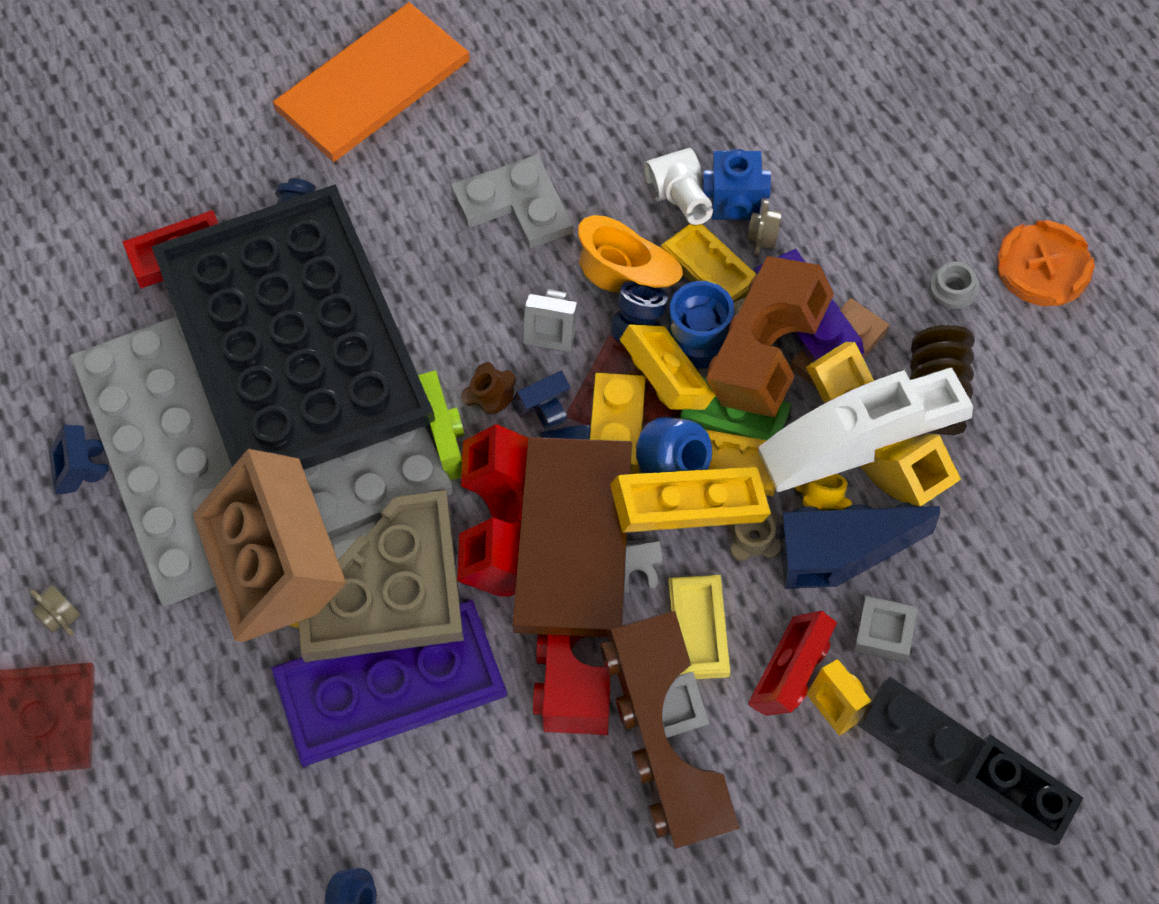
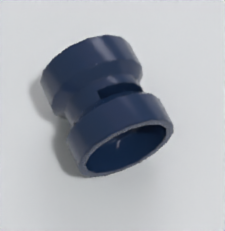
(638, 306)

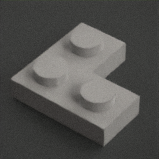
(515, 189)

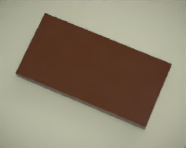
(571, 538)

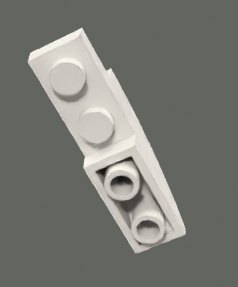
(858, 422)

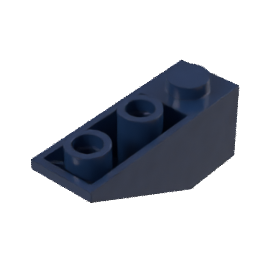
(840, 544)

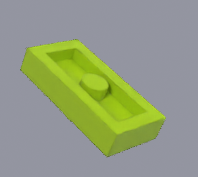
(445, 427)

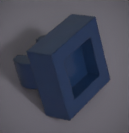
(544, 400)
(71, 462)

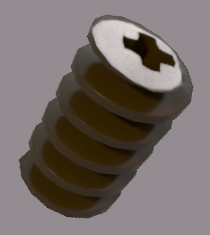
(941, 349)

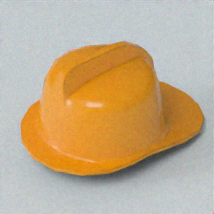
(618, 254)

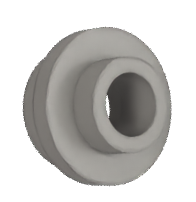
(954, 273)

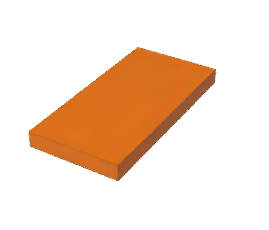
(371, 81)

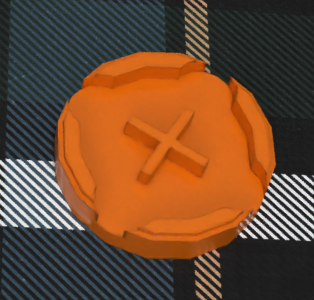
(1045, 263)

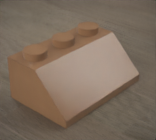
(267, 545)

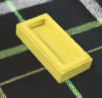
(702, 623)

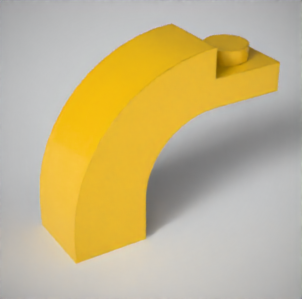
(907, 469)

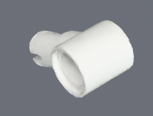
(680, 181)

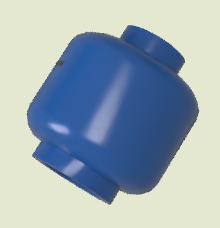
(673, 446)

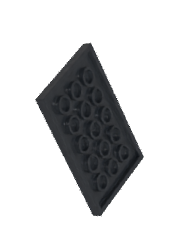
(292, 332)

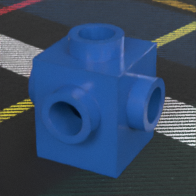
(736, 184)

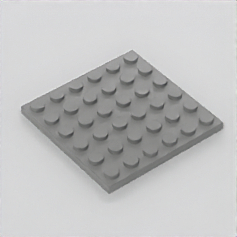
(173, 455)

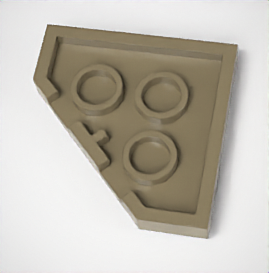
(396, 586)

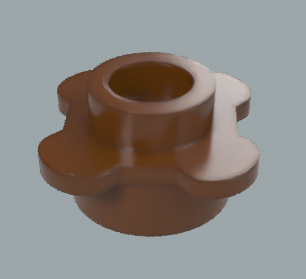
(499, 390)

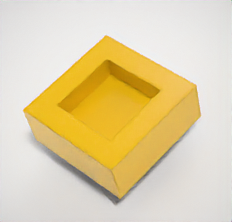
(839, 696)

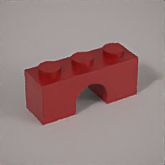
(496, 472)
(573, 693)

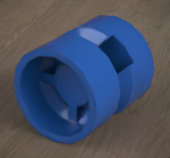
(700, 320)

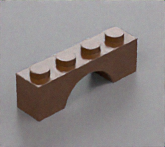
(688, 800)

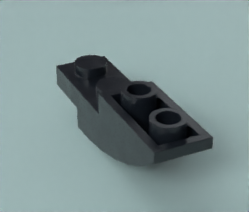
(970, 767)

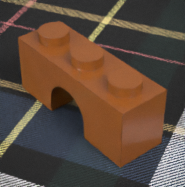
(780, 300)

